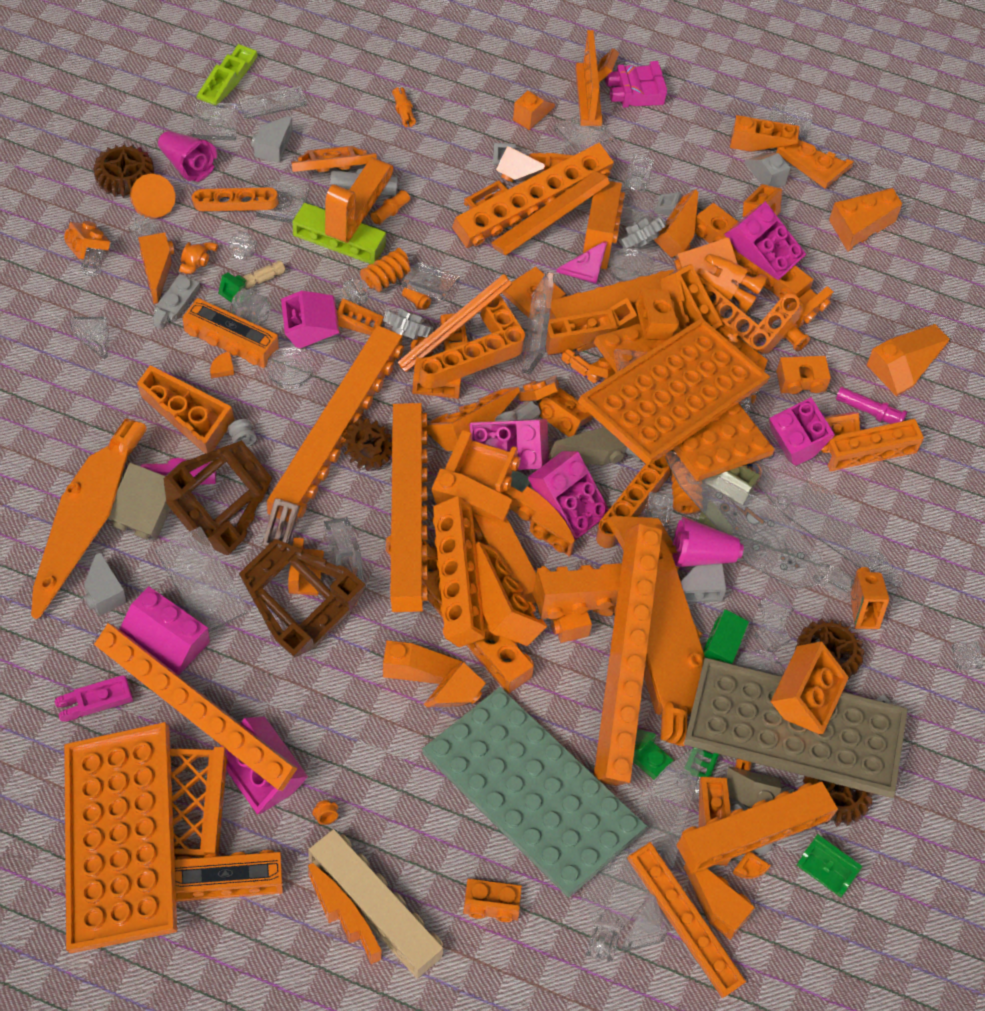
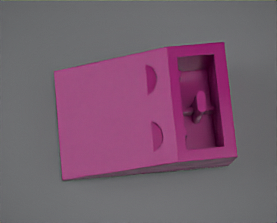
(766, 241)
(527, 435)
(570, 491)

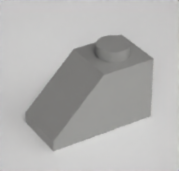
(272, 139)
(769, 169)
(704, 584)
(102, 588)

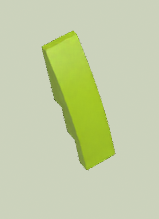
(227, 75)

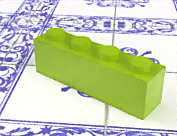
(364, 245)

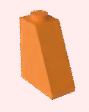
(697, 255)

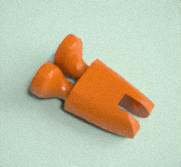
(728, 278)

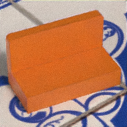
(296, 582)

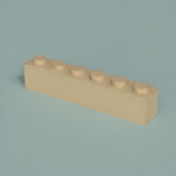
(377, 904)

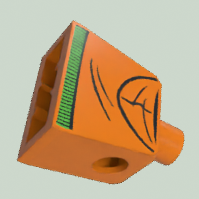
(868, 588)

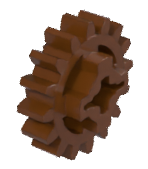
(365, 443)

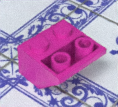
(309, 317)
(801, 431)

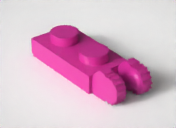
(94, 698)

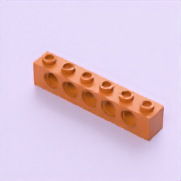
(715, 222)
(458, 572)

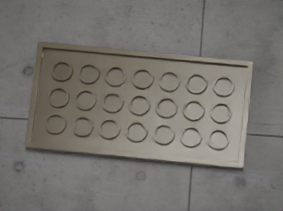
(739, 721)

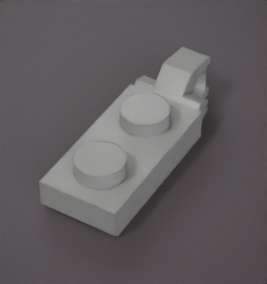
(175, 300)

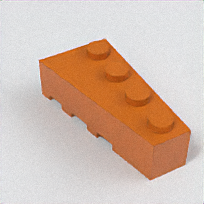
(604, 219)
(189, 410)

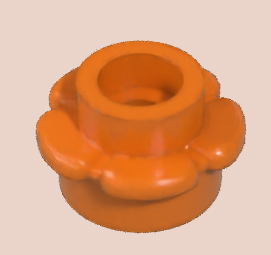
(325, 812)

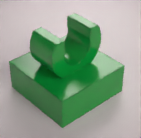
(231, 285)

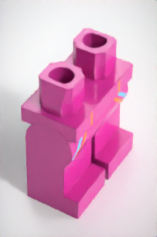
(637, 85)

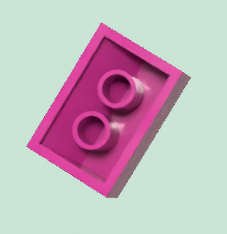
(165, 630)
(255, 789)

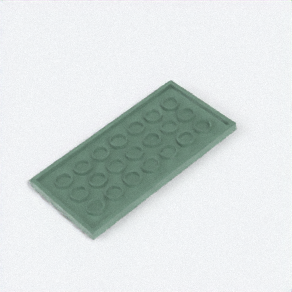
(534, 791)

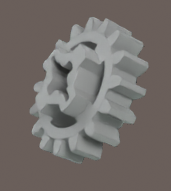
(642, 231)
(408, 323)

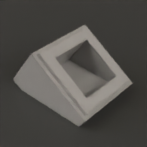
(498, 151)
(668, 202)

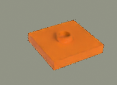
(523, 287)

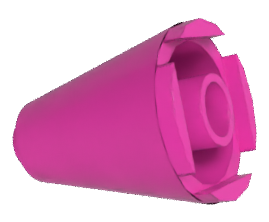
(188, 154)
(704, 545)

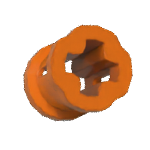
(797, 338)

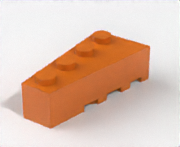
(576, 590)
(502, 601)

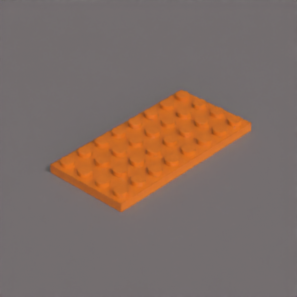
(673, 391)
(717, 447)
(119, 838)

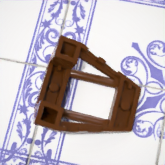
(220, 532)
(324, 619)

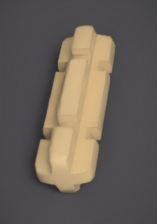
(264, 274)

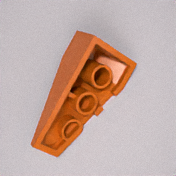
(906, 357)
(447, 428)

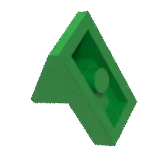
(649, 755)

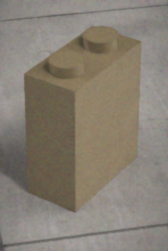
(140, 503)

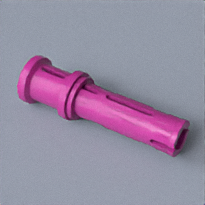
(882, 411)

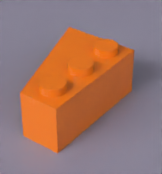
(864, 215)
(690, 298)

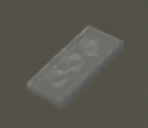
(538, 323)
(201, 579)

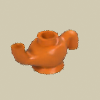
(195, 256)

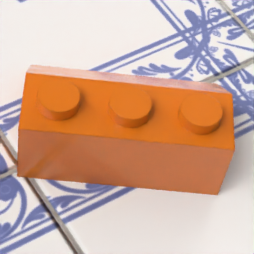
(810, 687)

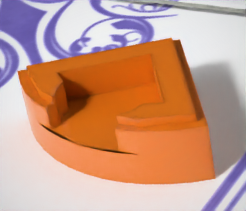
(222, 366)
(751, 866)

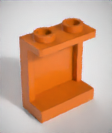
(483, 462)

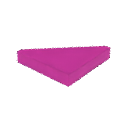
(586, 265)

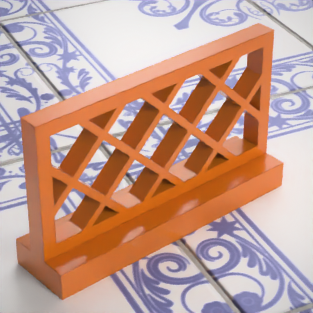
(588, 85)
(213, 798)

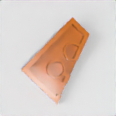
(815, 164)

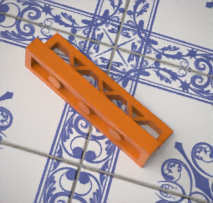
(874, 444)

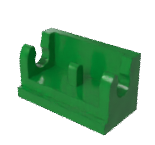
(725, 637)
(829, 865)

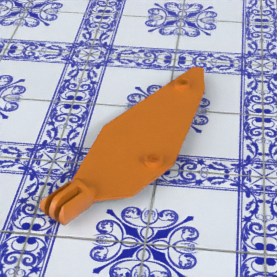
(83, 512)
(673, 650)

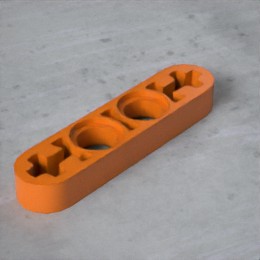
(235, 196)

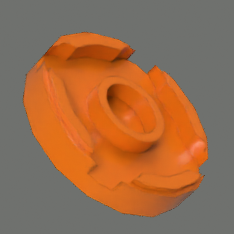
(152, 196)

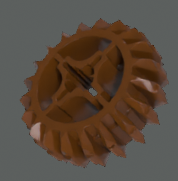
(120, 168)
(838, 642)
(847, 808)

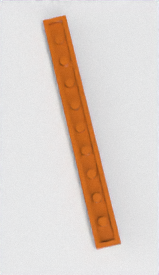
(196, 707)

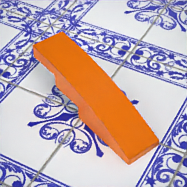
(339, 906)

